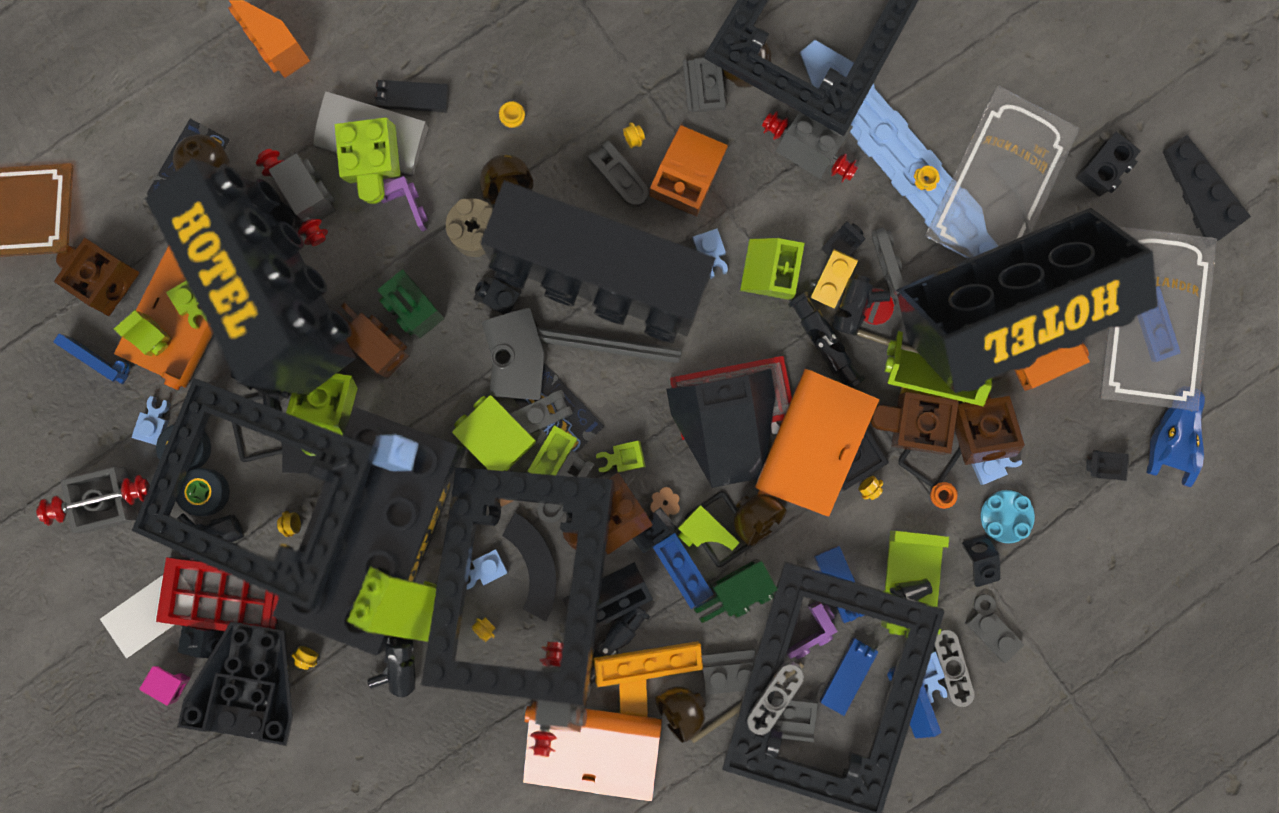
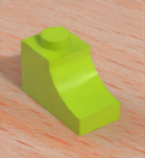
(143, 333)
(703, 528)

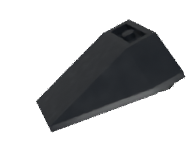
(726, 424)
(243, 687)

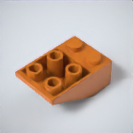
(270, 38)
(687, 170)

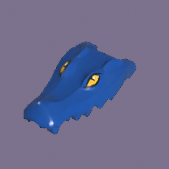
(1178, 443)

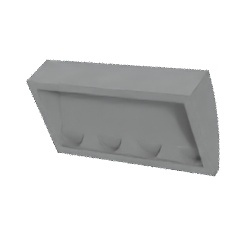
(339, 109)

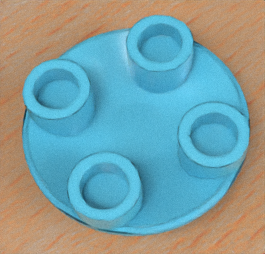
(1007, 516)

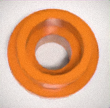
(951, 495)

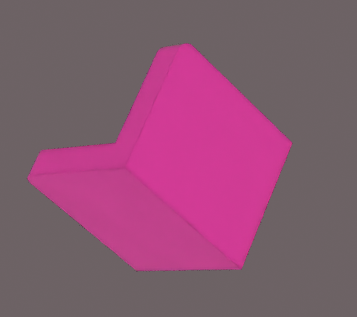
(164, 685)

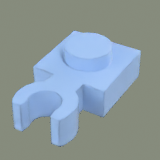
(712, 245)
(151, 425)
(994, 469)
(487, 568)
(933, 674)

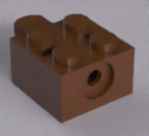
(94, 276)
(369, 340)
(918, 425)
(988, 430)
(626, 518)

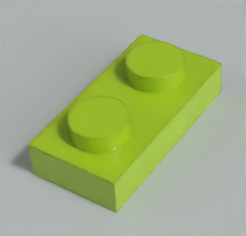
(553, 452)

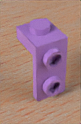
(399, 187)
(823, 617)

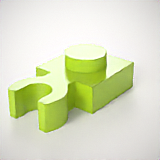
(185, 303)
(625, 457)

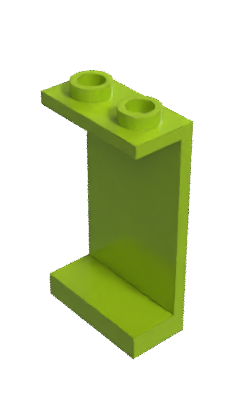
(913, 372)
(914, 559)
(394, 606)

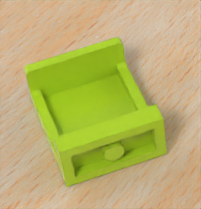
(493, 435)

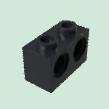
(1107, 163)

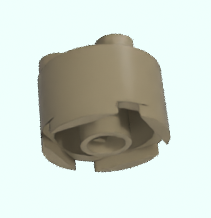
(460, 218)

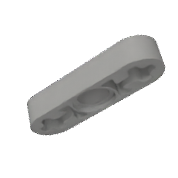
(954, 646)
(758, 710)

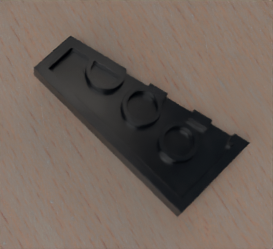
(1210, 199)

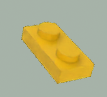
(834, 278)

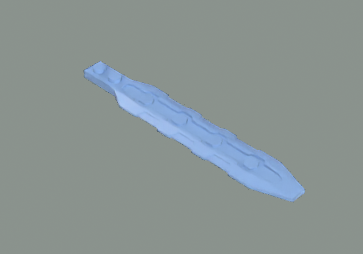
(885, 137)

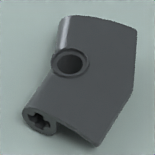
(524, 371)

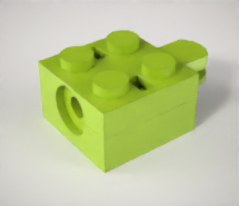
(368, 155)
(327, 405)

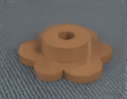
(672, 499)

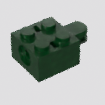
(407, 300)
(739, 591)

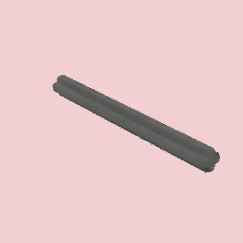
(609, 345)

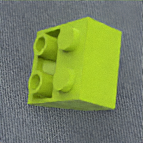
(772, 267)

